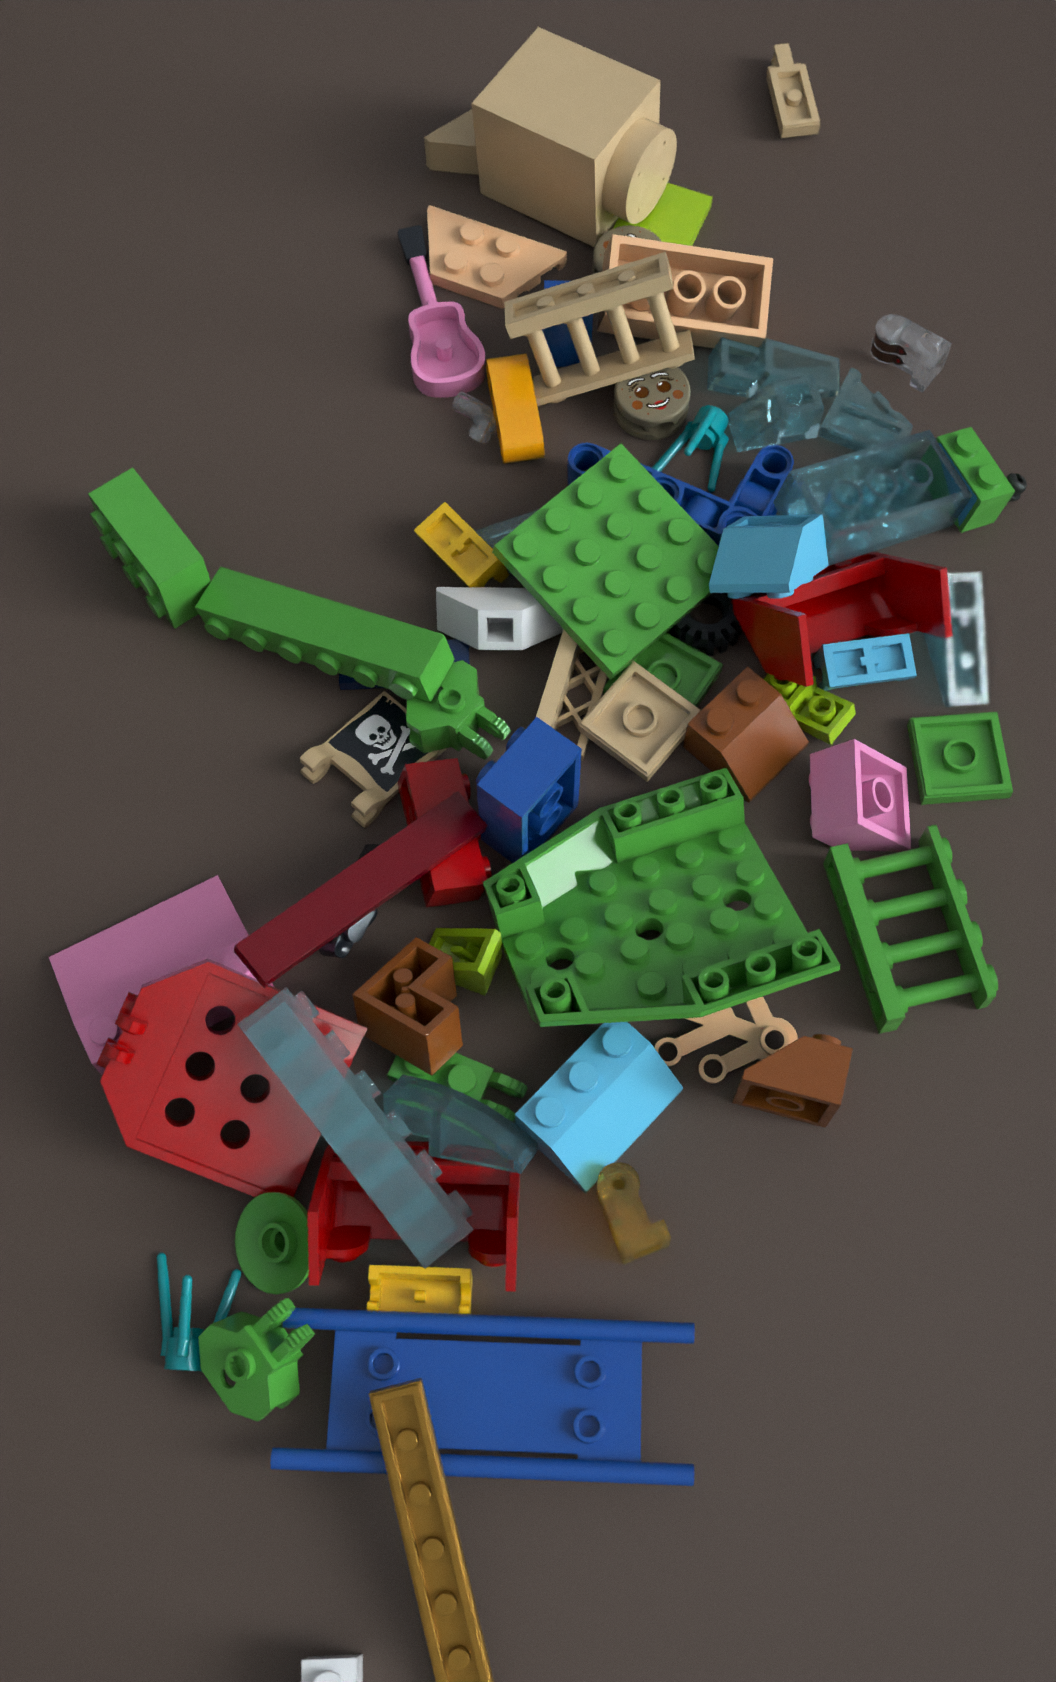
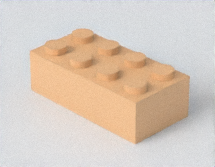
(711, 292)

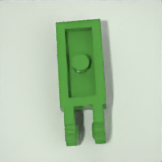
(467, 1077)

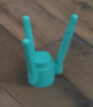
(704, 432)
(182, 1344)

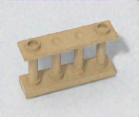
(588, 295)

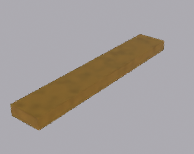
(430, 1533)

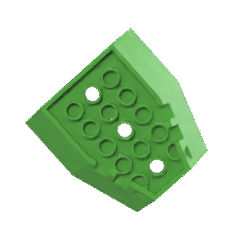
(658, 866)

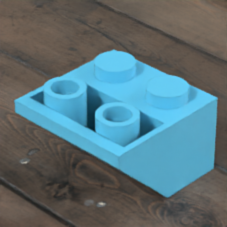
(769, 555)

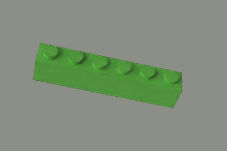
(326, 634)

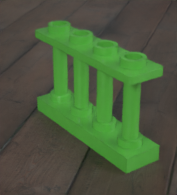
(876, 958)

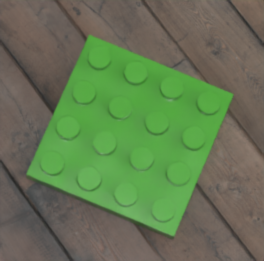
(612, 560)

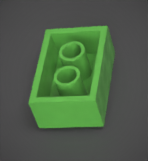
(150, 546)

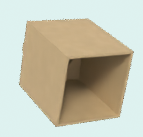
(572, 138)

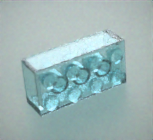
(877, 495)

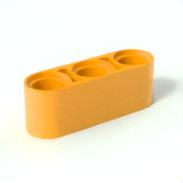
(515, 408)

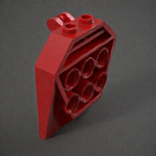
(150, 1070)

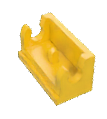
(460, 547)
(420, 1289)

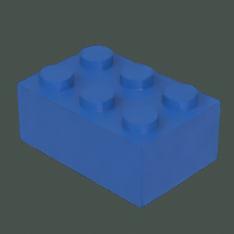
(528, 790)

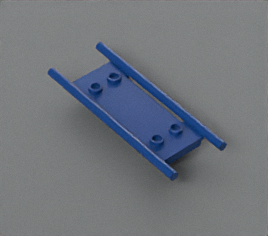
(494, 1394)

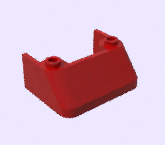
(844, 602)
(346, 1218)

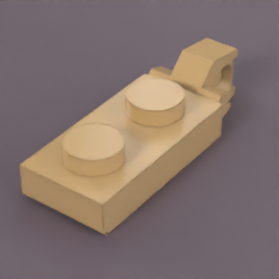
(791, 95)

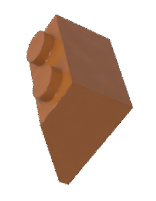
(746, 732)
(799, 1080)

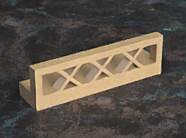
(561, 681)

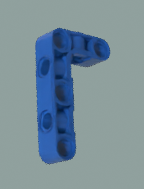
(751, 498)

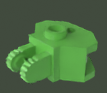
(454, 716)
(255, 1356)

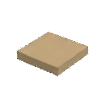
(639, 721)

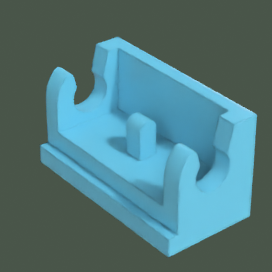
(865, 661)

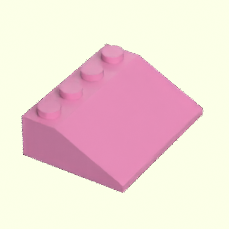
(142, 948)

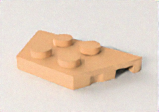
(485, 259)

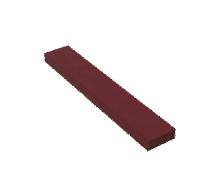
(359, 889)

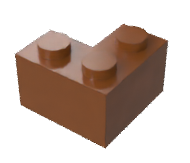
(411, 1006)

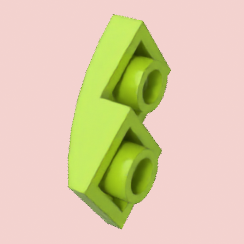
(815, 709)

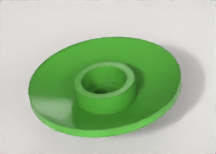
(273, 1242)

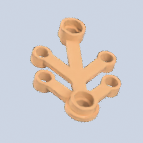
(726, 1023)

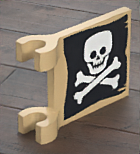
(370, 753)

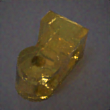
(625, 1214)

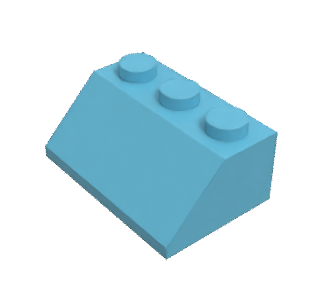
(599, 1102)

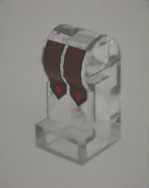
(909, 349)

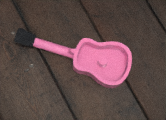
(444, 350)

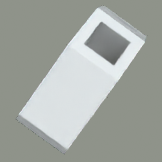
(493, 617)

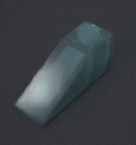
(962, 659)

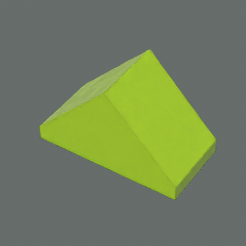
(474, 954)

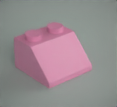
(859, 799)

